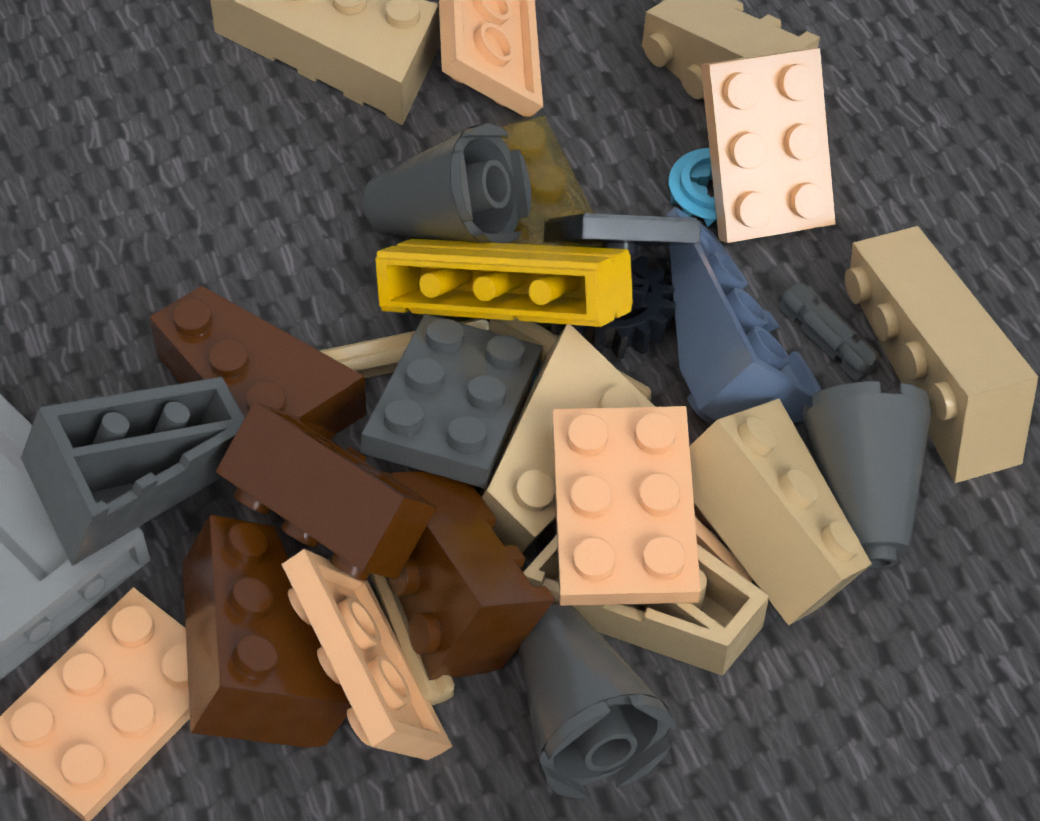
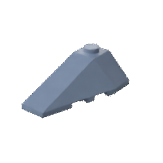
(726, 337)

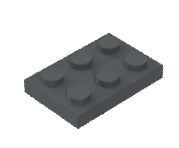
(452, 400)

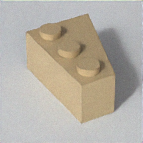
(775, 509)
(699, 633)

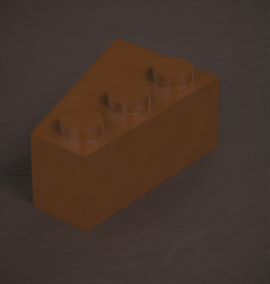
(215, 338)
(325, 492)
(463, 586)
(247, 647)

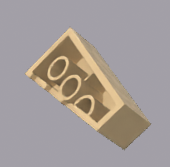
(361, 47)
(947, 347)

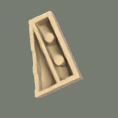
(710, 31)
(523, 480)

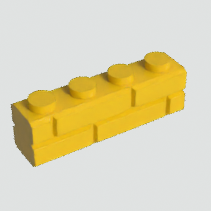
(506, 281)

